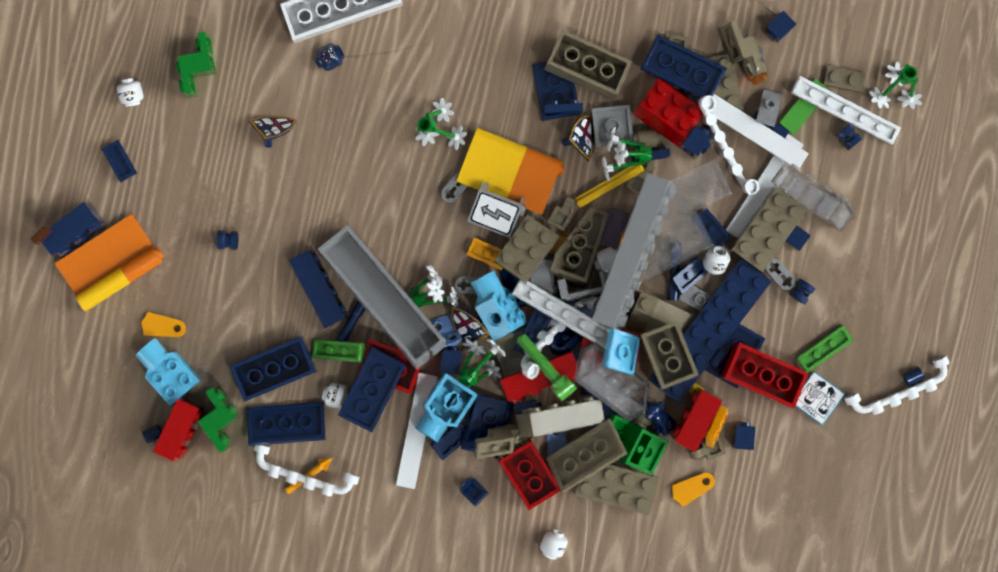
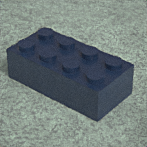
(273, 368)

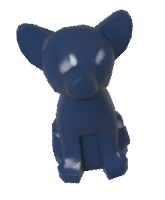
(661, 420)

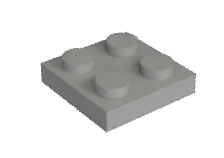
(608, 117)

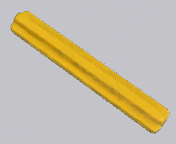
(606, 185)

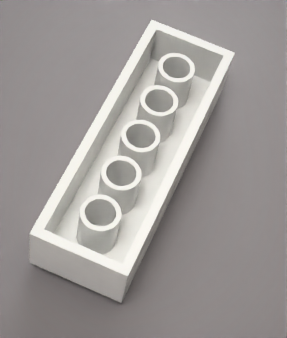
(317, 17)

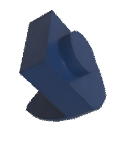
(472, 491)

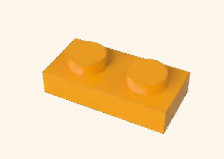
(484, 252)
(716, 427)

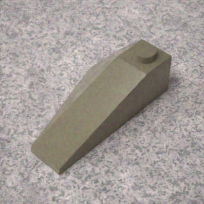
(577, 253)
(652, 313)

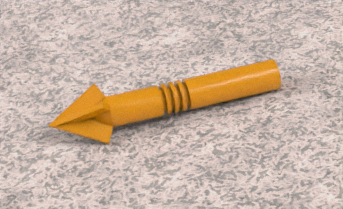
(323, 464)

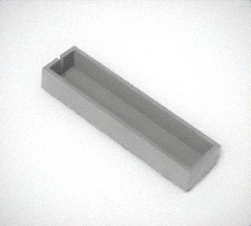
(633, 252)
(382, 297)

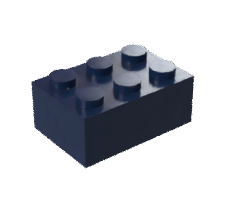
(73, 230)

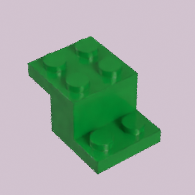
(196, 65)
(219, 419)
(641, 445)

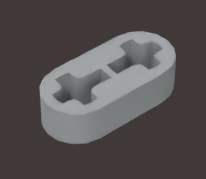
(459, 190)
(783, 271)
(469, 279)

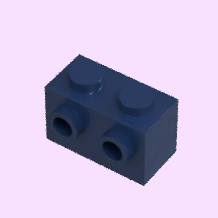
(697, 142)

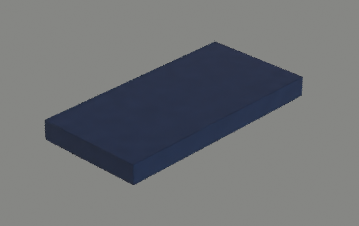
(683, 68)
(372, 389)
(286, 424)

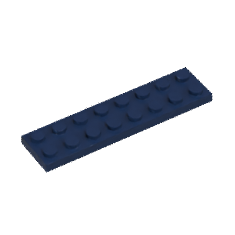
(718, 320)

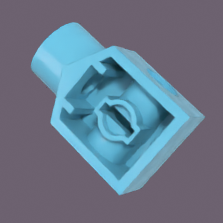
(497, 306)
(167, 372)
(444, 407)

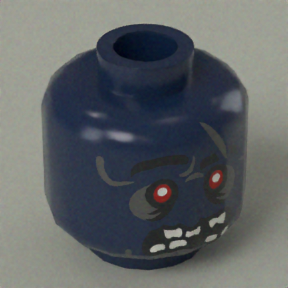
(329, 57)

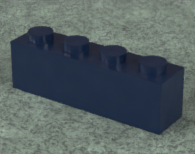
(318, 289)

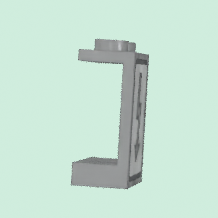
(496, 212)
(565, 297)

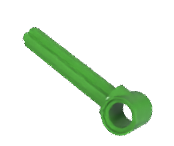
(561, 384)

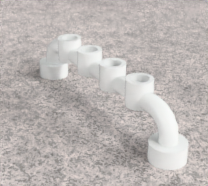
(707, 104)
(546, 338)
(911, 392)
(309, 482)

